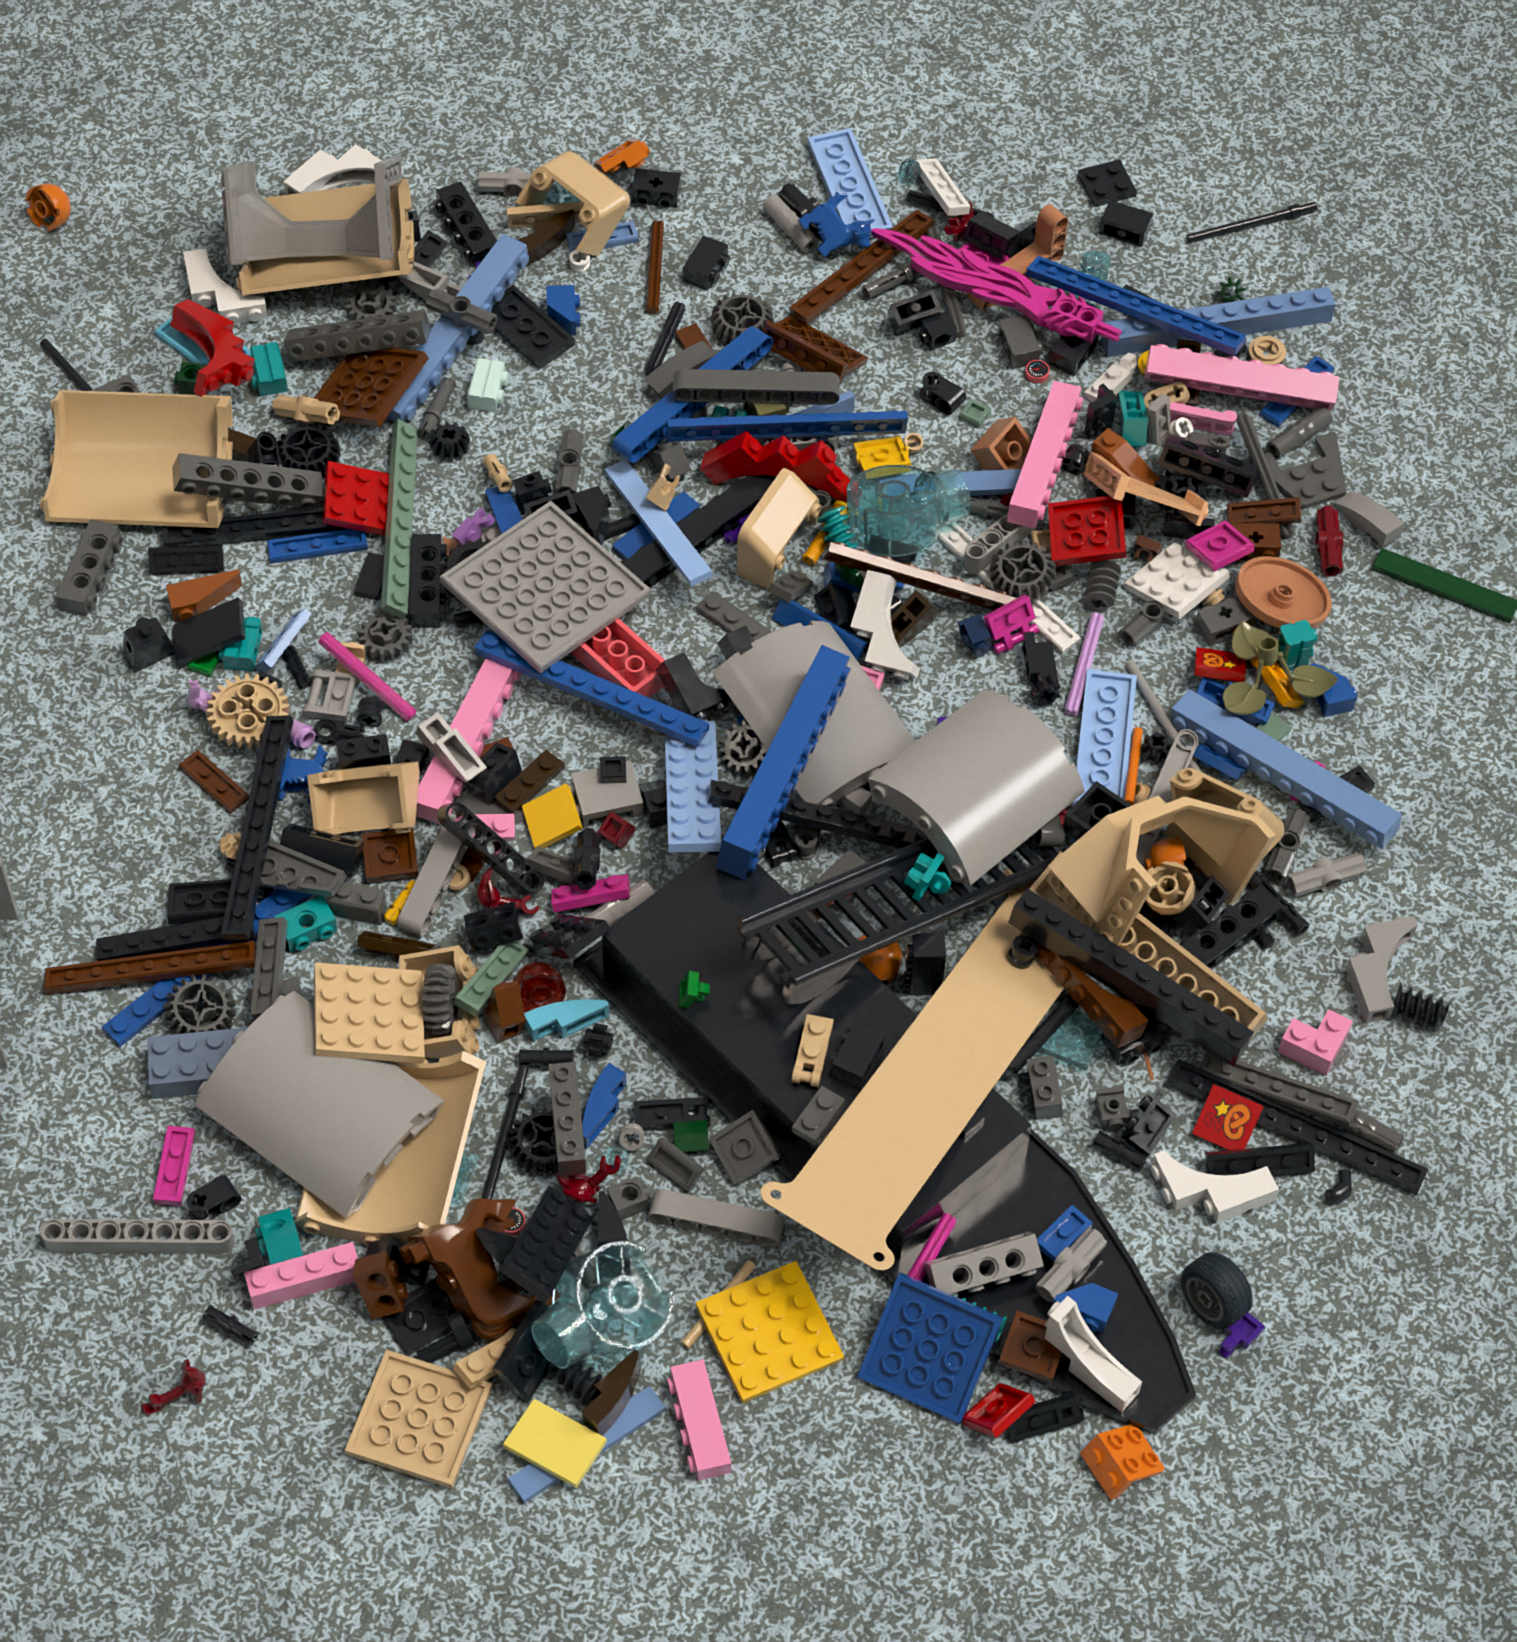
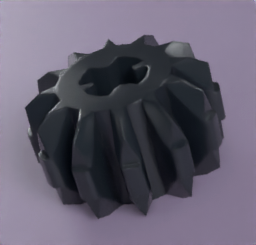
(449, 441)

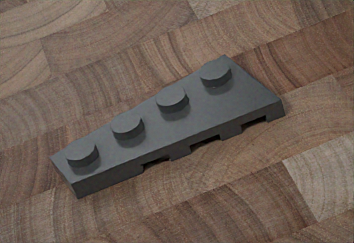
(299, 873)

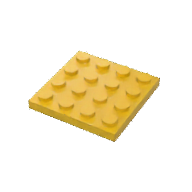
(769, 1331)

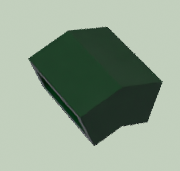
(691, 1136)

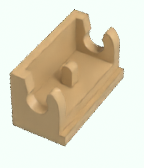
(661, 490)

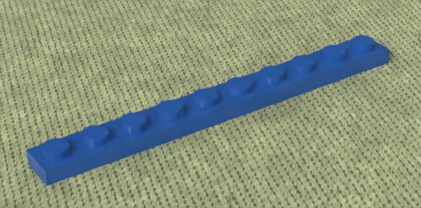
(1136, 305)
(788, 425)
(599, 692)
(151, 1003)

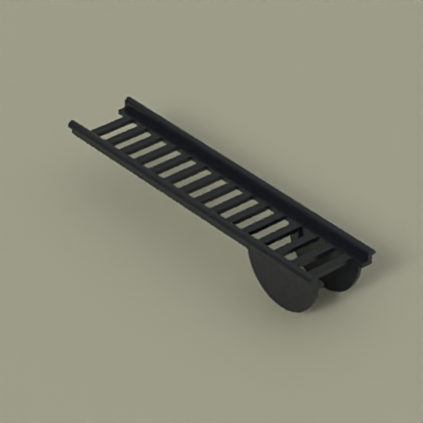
(784, 922)

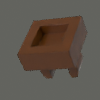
(1147, 545)

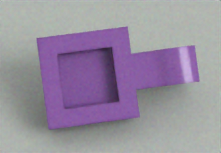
(471, 528)

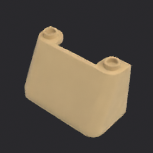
(1202, 787)
(365, 798)

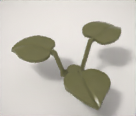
(1250, 642)

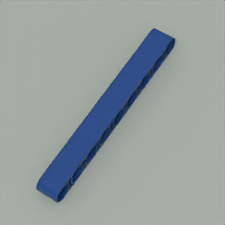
(652, 425)

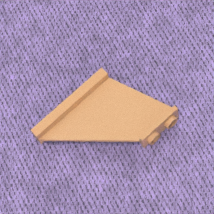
(1116, 483)

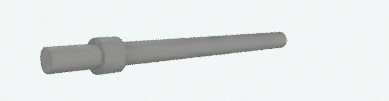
(1157, 708)

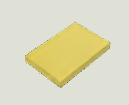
(555, 1443)

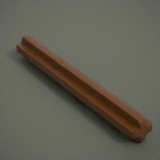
(655, 265)

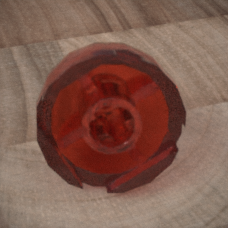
(540, 983)

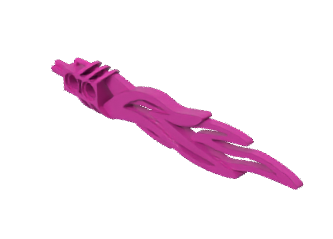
(991, 285)

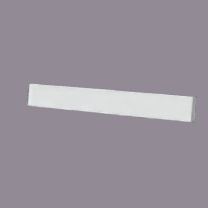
(1049, 624)

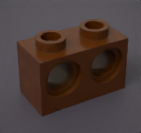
(380, 1291)

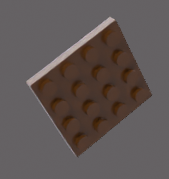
(371, 383)

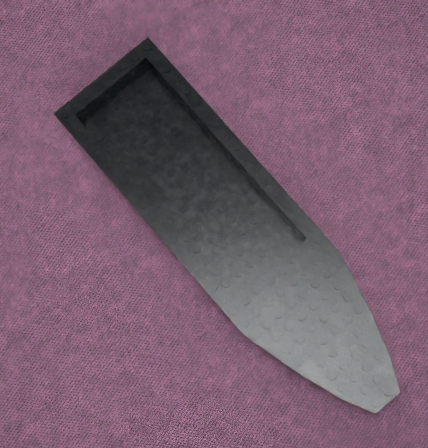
(743, 1057)

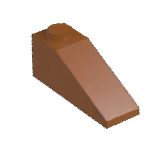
(1123, 456)
(201, 594)

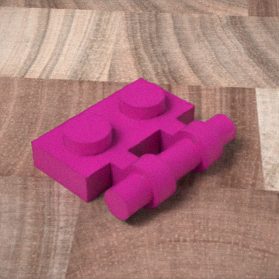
(1009, 618)

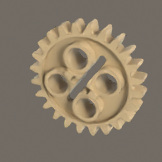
(232, 725)

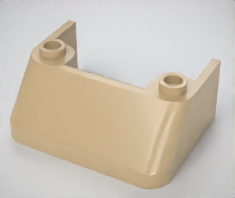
(602, 197)
(772, 526)

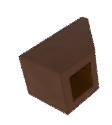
(505, 1011)

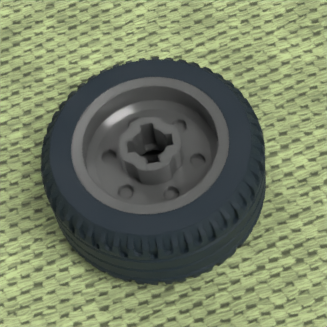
(1216, 1290)

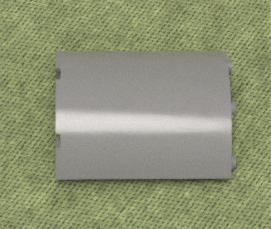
(858, 735)
(980, 783)
(312, 1114)

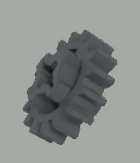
(370, 302)
(385, 636)
(736, 743)

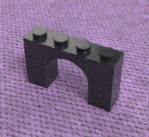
(686, 688)

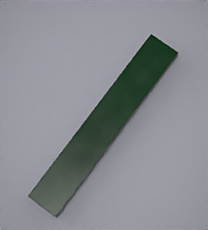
(1445, 585)

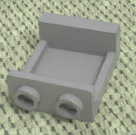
(598, 798)

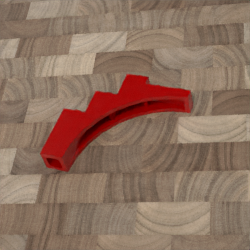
(216, 338)
(747, 457)

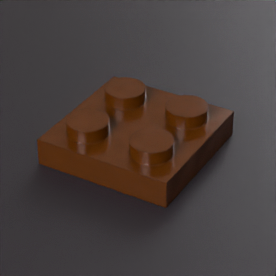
(389, 856)
(1028, 1349)

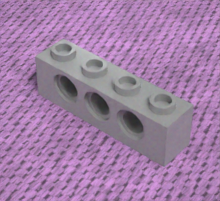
(1027, 1260)

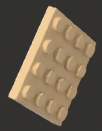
(368, 1013)
(418, 1419)

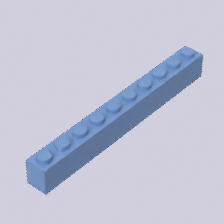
(1243, 316)
(446, 339)
(1286, 769)

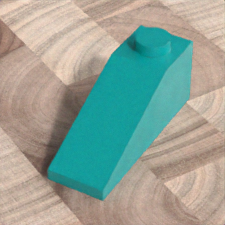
(1133, 418)

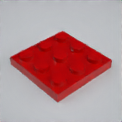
(355, 498)
(1086, 530)

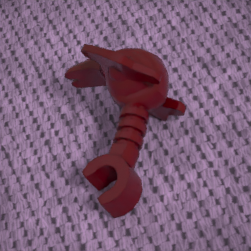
(958, 225)
(490, 897)
(583, 1187)
(191, 1383)

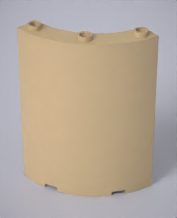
(309, 271)
(120, 452)
(422, 1177)

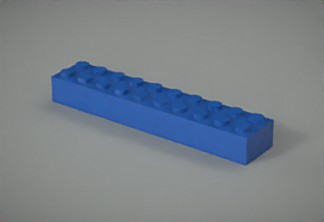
(783, 763)

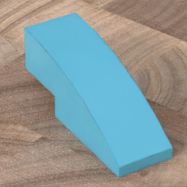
(565, 1017)

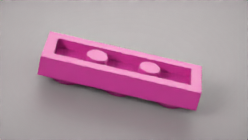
(605, 890)
(174, 1166)

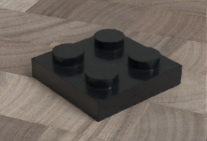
(1107, 183)

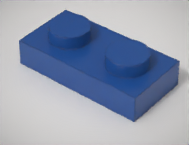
(1210, 758)
(1063, 1232)

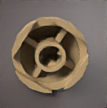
(1174, 888)

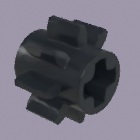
(1044, 690)
(1156, 747)
(598, 1040)

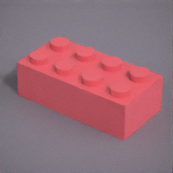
(622, 659)

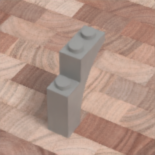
(1369, 970)

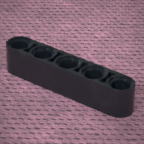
(479, 843)

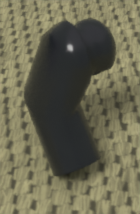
(1342, 1190)

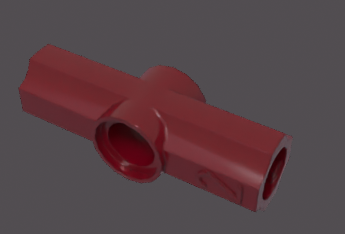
(1329, 541)

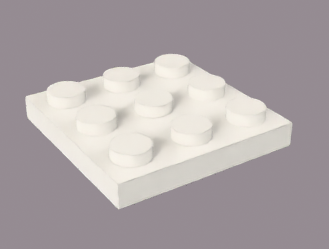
(1176, 580)

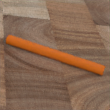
(1133, 765)

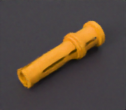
(818, 544)

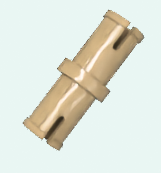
(493, 466)

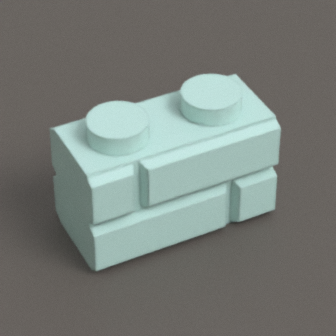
(487, 384)

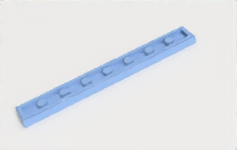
(659, 523)

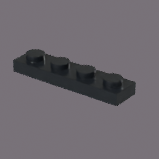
(1278, 1159)

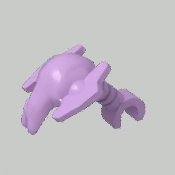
(198, 697)

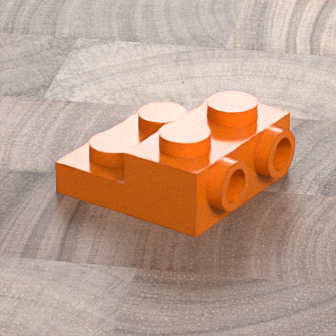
(629, 154)

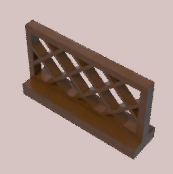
(805, 353)

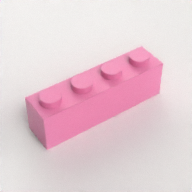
(301, 1276)
(700, 1420)

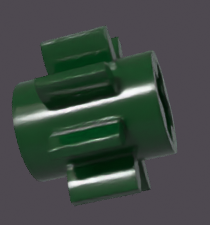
(1238, 290)

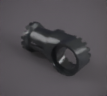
(340, 731)

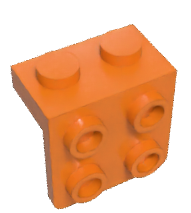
(1120, 1459)

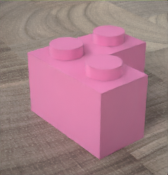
(1316, 1047)

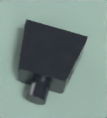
(146, 644)

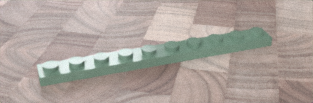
(399, 519)

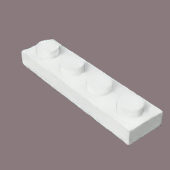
(943, 188)

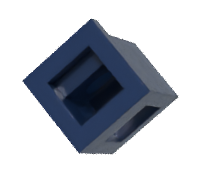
(975, 635)

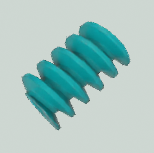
(835, 527)

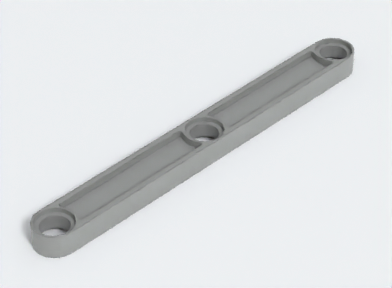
(1177, 759)

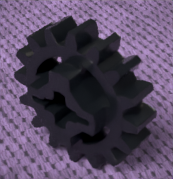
(1178, 484)

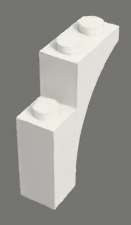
(326, 172)
(210, 290)
(873, 619)
(1221, 1194)
(1088, 1357)

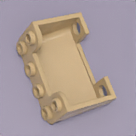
(464, 1028)

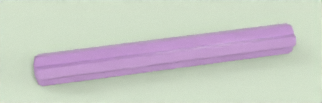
(1084, 663)

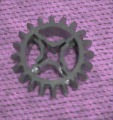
(737, 314)
(1018, 565)
(439, 992)
(189, 1007)

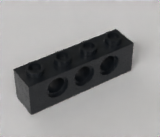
(465, 221)
(1207, 465)
(424, 581)
(1245, 929)

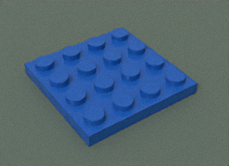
(930, 1347)

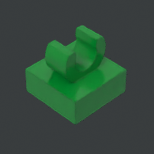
(691, 990)

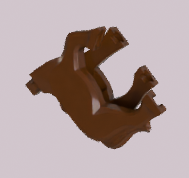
(469, 1269)

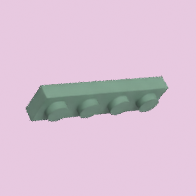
(494, 971)

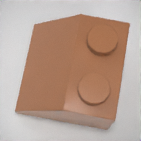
(1003, 446)

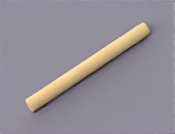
(699, 1327)

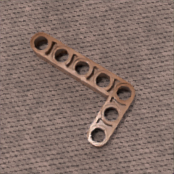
(1048, 243)

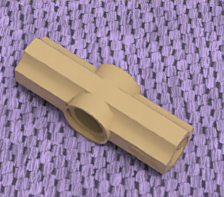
(306, 409)

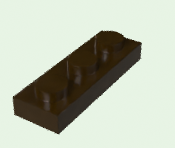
(529, 782)
(396, 946)

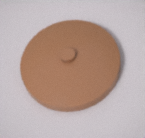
(1282, 592)

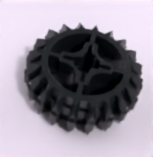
(321, 446)
(529, 1156)

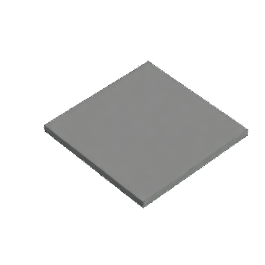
(545, 586)

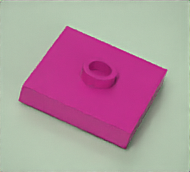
(1219, 545)

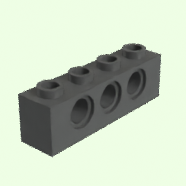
(89, 567)
(567, 1119)

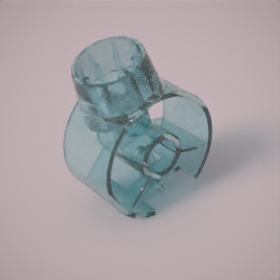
(905, 507)
(568, 1327)

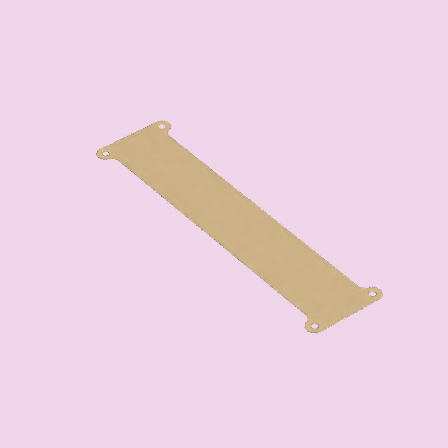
(920, 1096)

